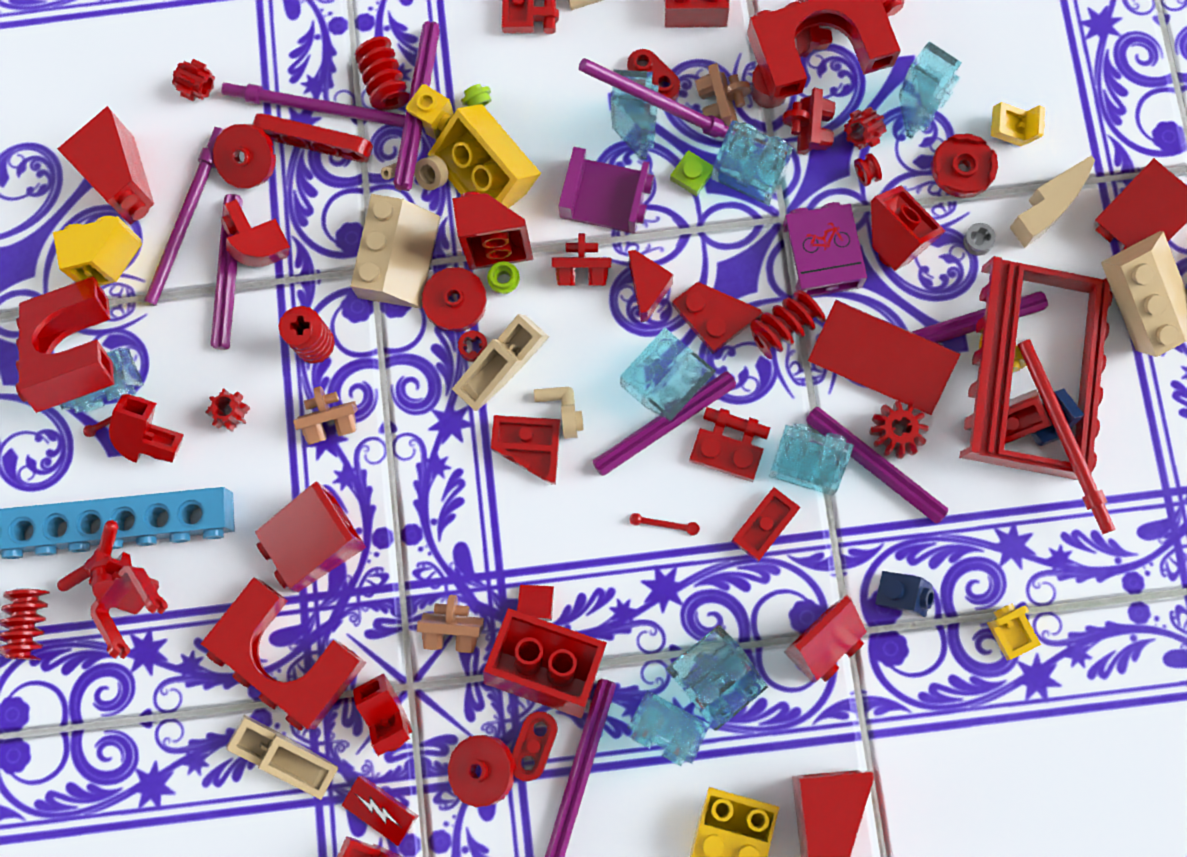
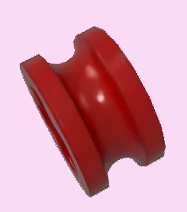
(868, 169)
(472, 336)

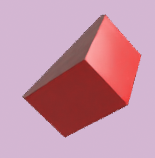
(649, 282)

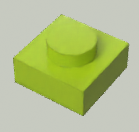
(692, 173)

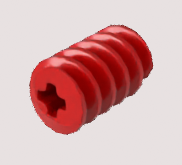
(381, 74)
(785, 321)
(306, 334)
(22, 623)

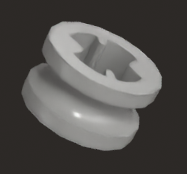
(988, 233)

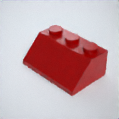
(490, 231)
(544, 663)

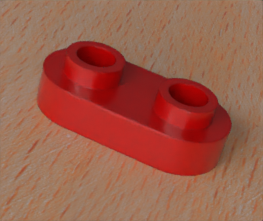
(660, 71)
(533, 745)

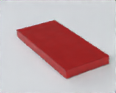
(884, 357)

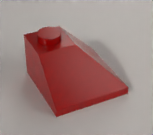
(901, 228)

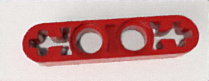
(314, 138)

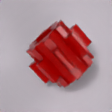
(193, 80)
(865, 128)
(218, 405)

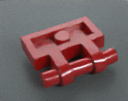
(519, 16)
(725, 453)

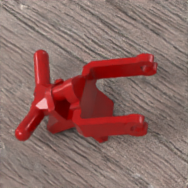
(114, 585)

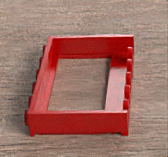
(997, 360)

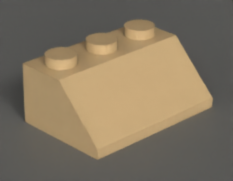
(395, 252)
(1149, 294)

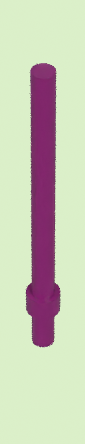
(256, 94)
(710, 125)
(183, 220)

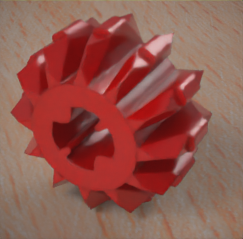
(885, 430)

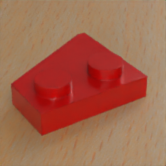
(714, 314)
(528, 443)

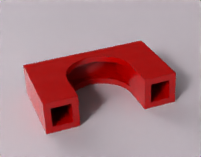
(774, 35)
(42, 325)
(237, 642)

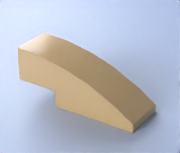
(1051, 202)
(500, 362)
(282, 757)

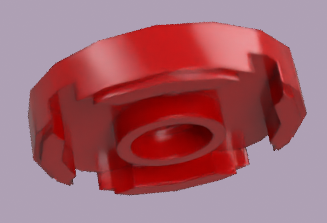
(972, 153)
(258, 154)
(454, 315)
(496, 766)

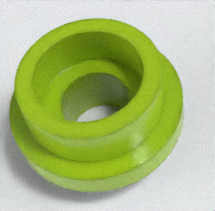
(476, 95)
(500, 269)

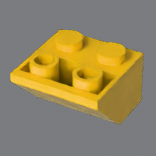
(96, 249)
(733, 826)

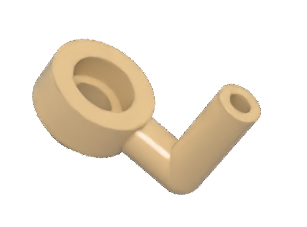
(424, 172)
(571, 419)

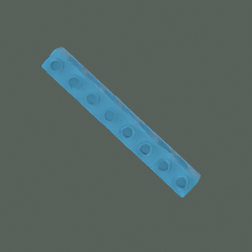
(216, 519)

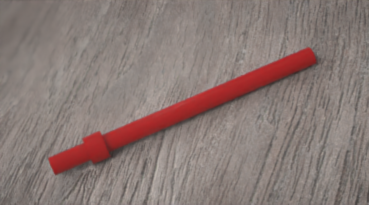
(1094, 498)

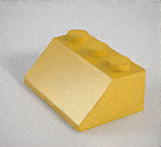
(484, 157)

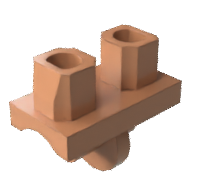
(716, 85)
(312, 424)
(450, 620)

